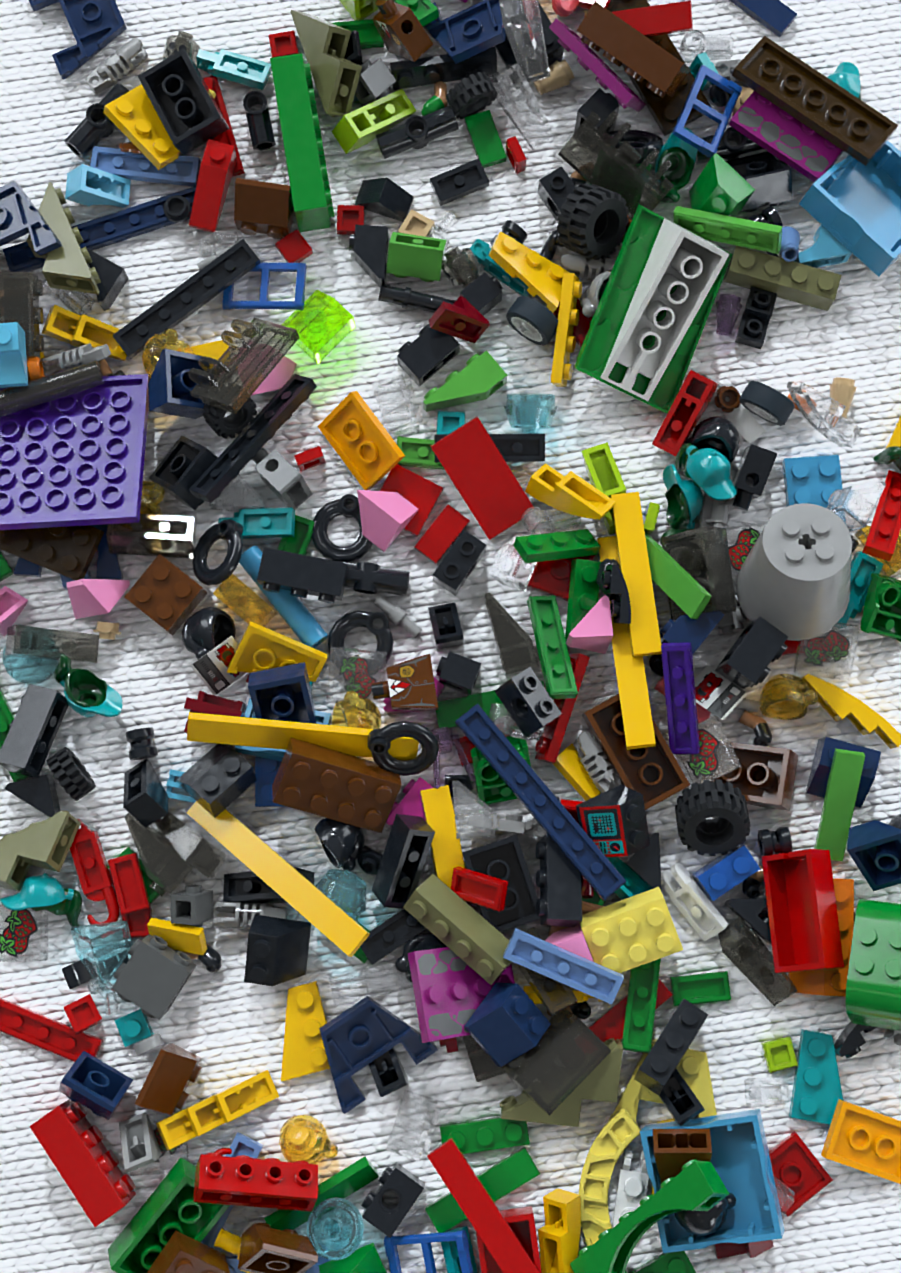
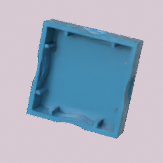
(862, 206)
(746, 1170)

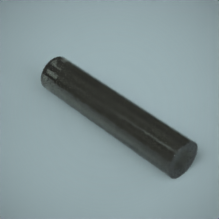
(51, 388)

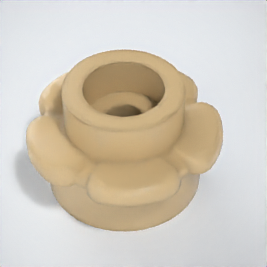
(107, 630)

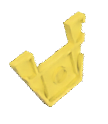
(692, 1068)

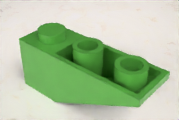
(472, 384)

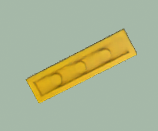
(567, 319)

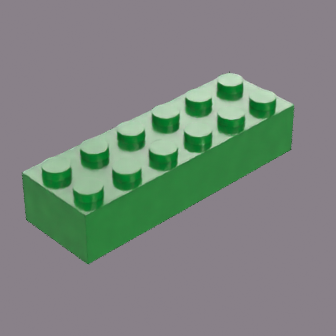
(302, 142)

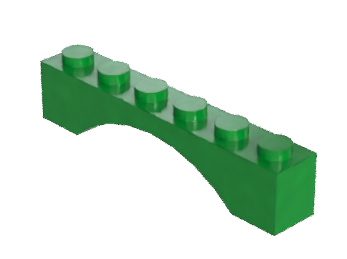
(692, 1189)

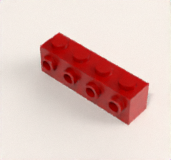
(256, 1182)

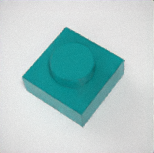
(702, 59)
(449, 421)
(133, 1027)

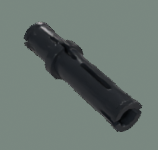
(410, 298)

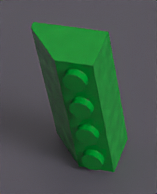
(164, 1212)

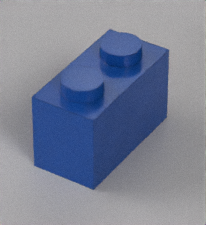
(725, 872)

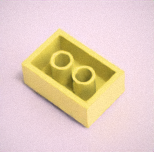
(631, 932)

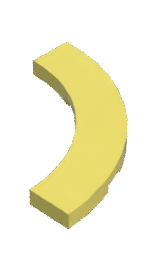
(598, 1170)

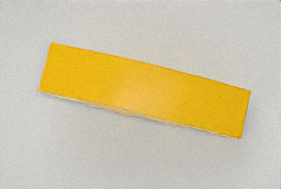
(842, 704)
(445, 847)
(217, 1109)

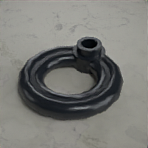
(641, 141)
(231, 533)
(320, 536)
(362, 619)
(380, 743)

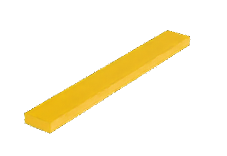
(629, 673)
(277, 735)
(282, 878)

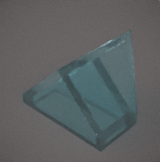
(102, 948)

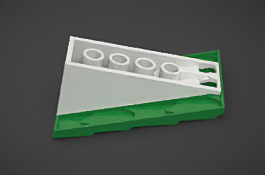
(653, 310)

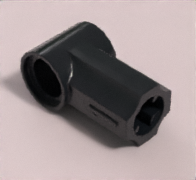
(259, 121)

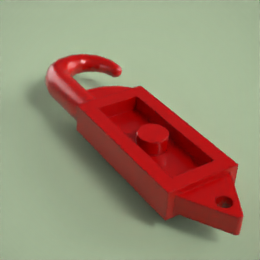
(94, 871)

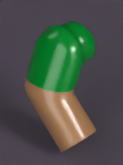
(438, 101)

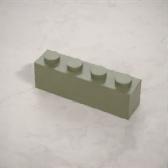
(787, 279)
(459, 928)

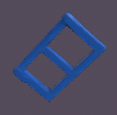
(722, 119)
(263, 302)
(426, 1239)

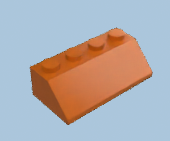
(832, 981)

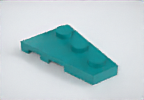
(815, 1079)

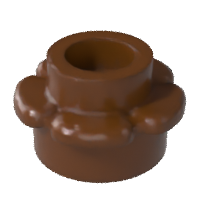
(724, 392)

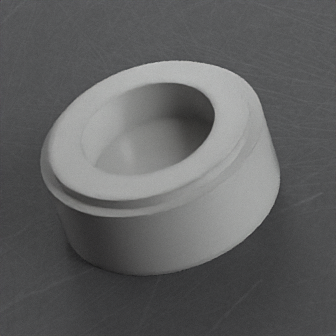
(148, 1044)

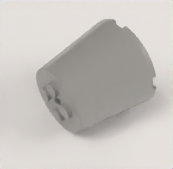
(798, 572)

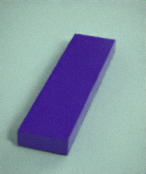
(680, 698)

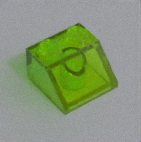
(320, 325)

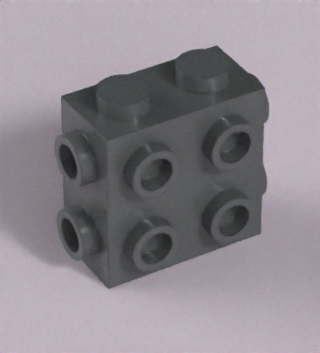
(153, 976)

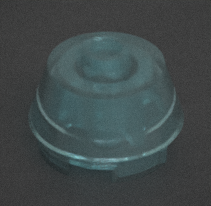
(530, 411)
(345, 891)
(335, 1228)

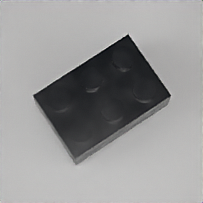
(183, 102)
(752, 653)
(506, 861)

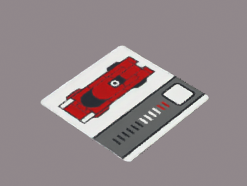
(214, 665)
(717, 693)

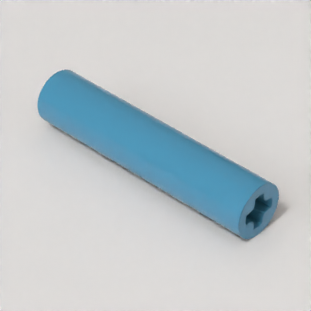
(288, 606)

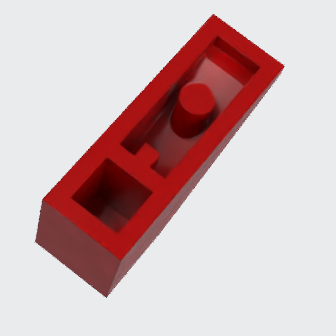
(212, 185)
(685, 412)

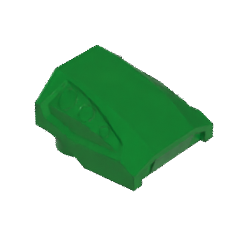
(883, 607)
(488, 782)

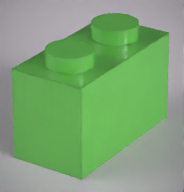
(415, 256)

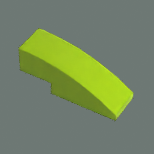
(604, 476)

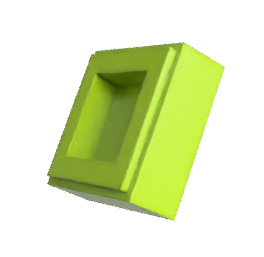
(650, 517)
(779, 1054)

